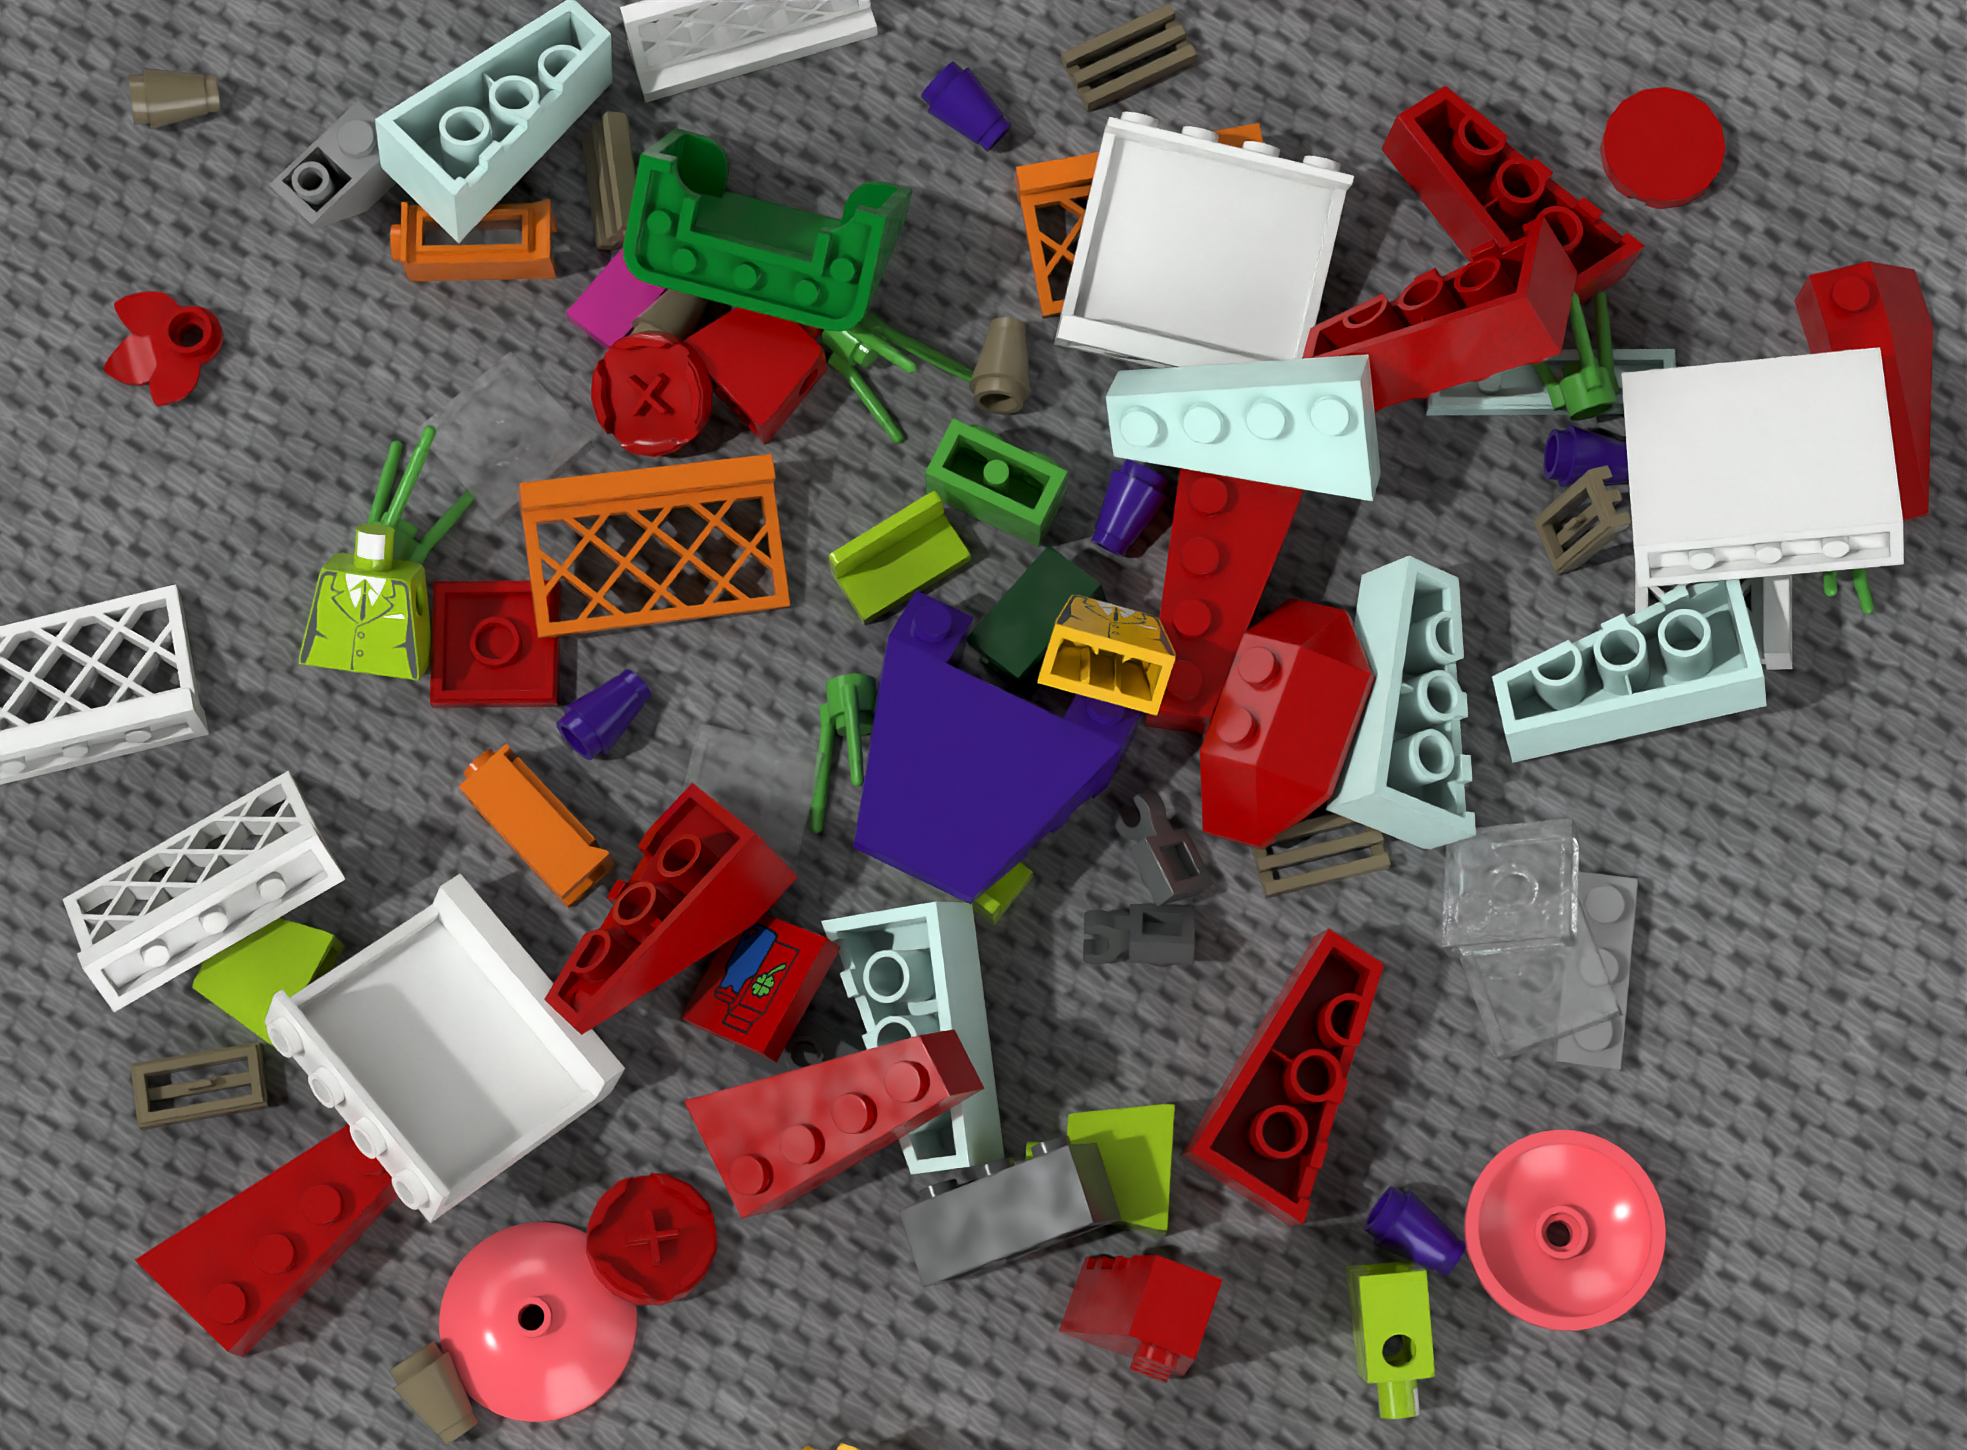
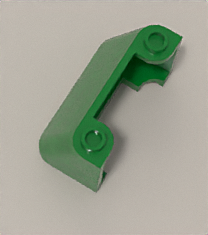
(751, 251)

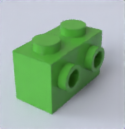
(997, 481)

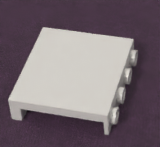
(1199, 249)
(1761, 468)
(443, 1051)

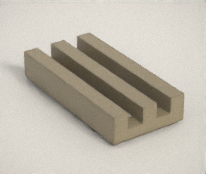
(1120, 36)
(609, 178)
(1601, 509)
(1371, 837)
(255, 1077)

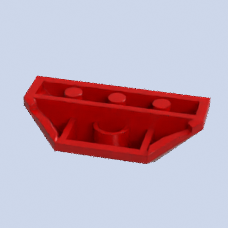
(1283, 722)

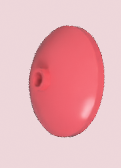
(1611, 1223)
(543, 1370)

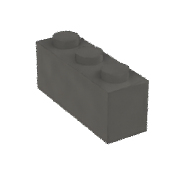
(1009, 1211)

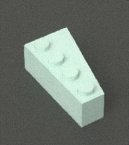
(495, 116)
(1254, 421)
(1636, 675)
(1407, 751)
(918, 976)

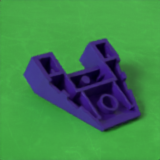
(967, 771)

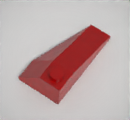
(1884, 309)
(689, 895)

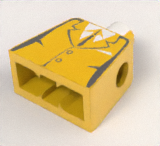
(1107, 654)

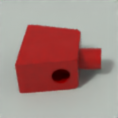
(760, 366)

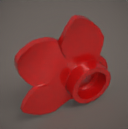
(156, 349)

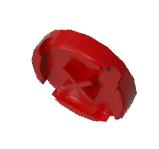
(1662, 147)
(652, 393)
(651, 1239)

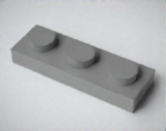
(1610, 911)

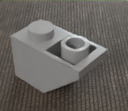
(337, 172)

